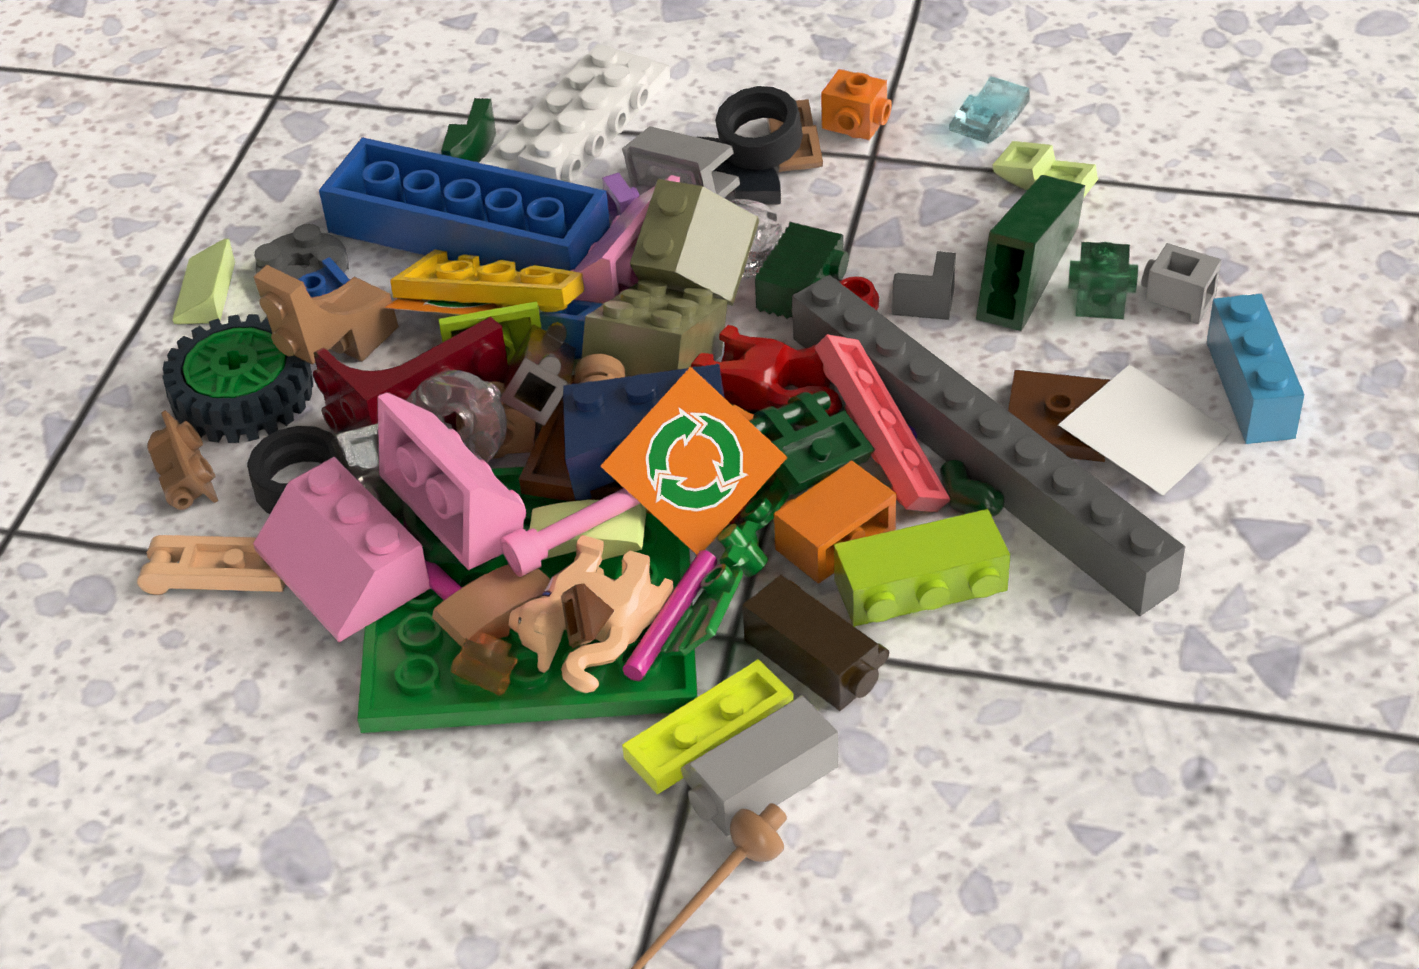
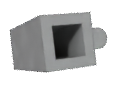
(762, 764)

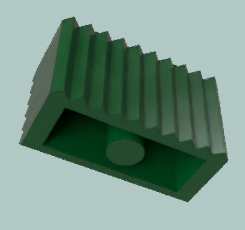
(797, 262)

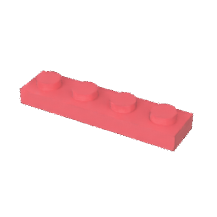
(882, 424)

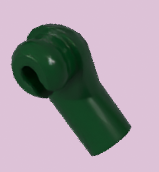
(967, 494)

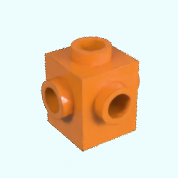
(855, 104)

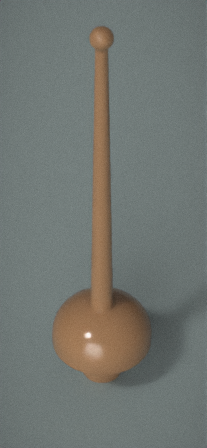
(754, 838)

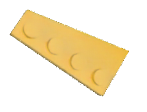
(497, 283)

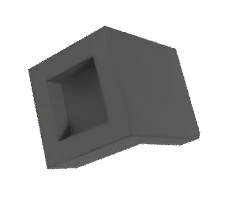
(924, 294)

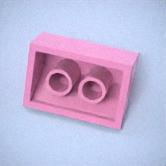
(607, 264)
(445, 482)
(341, 550)

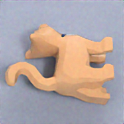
(631, 596)

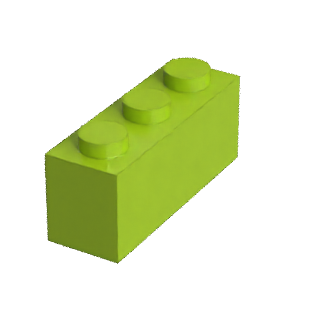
(921, 567)

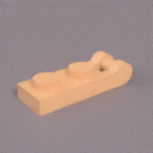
(206, 565)

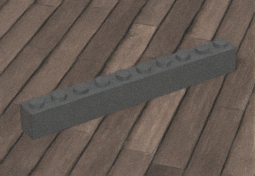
(1038, 481)

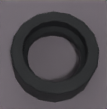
(755, 104)
(281, 450)

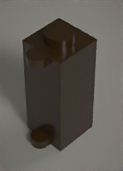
(539, 372)
(812, 643)

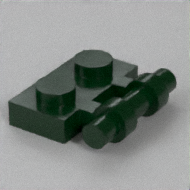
(816, 449)

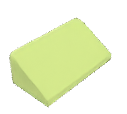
(205, 285)

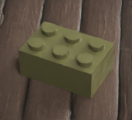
(656, 327)

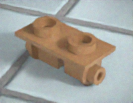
(179, 462)

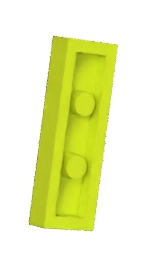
(705, 724)

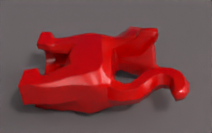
(760, 368)

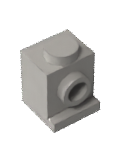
(1182, 280)

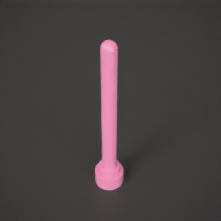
(527, 548)

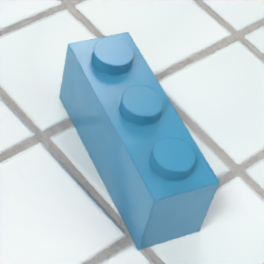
(1254, 369)

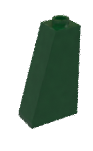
(1027, 250)

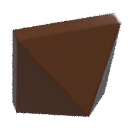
(583, 614)

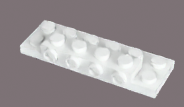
(580, 115)

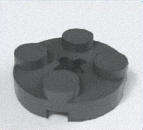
(301, 248)

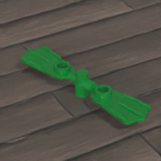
(719, 585)

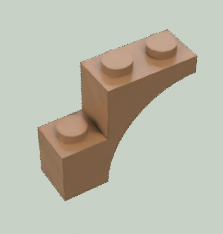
(344, 320)

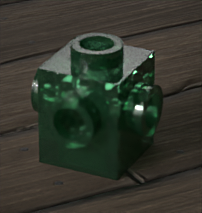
(1105, 270)

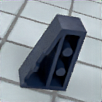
(605, 413)

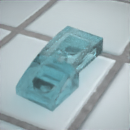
(991, 111)

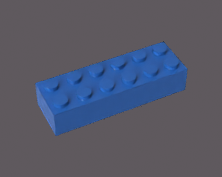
(461, 207)

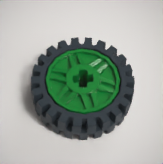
(235, 380)

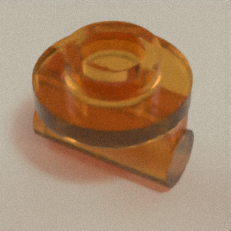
(485, 663)

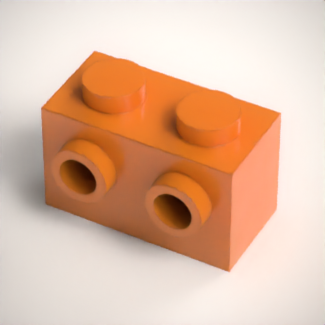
(834, 511)

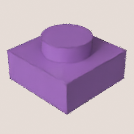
(618, 194)

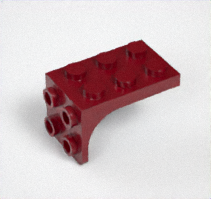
(354, 393)

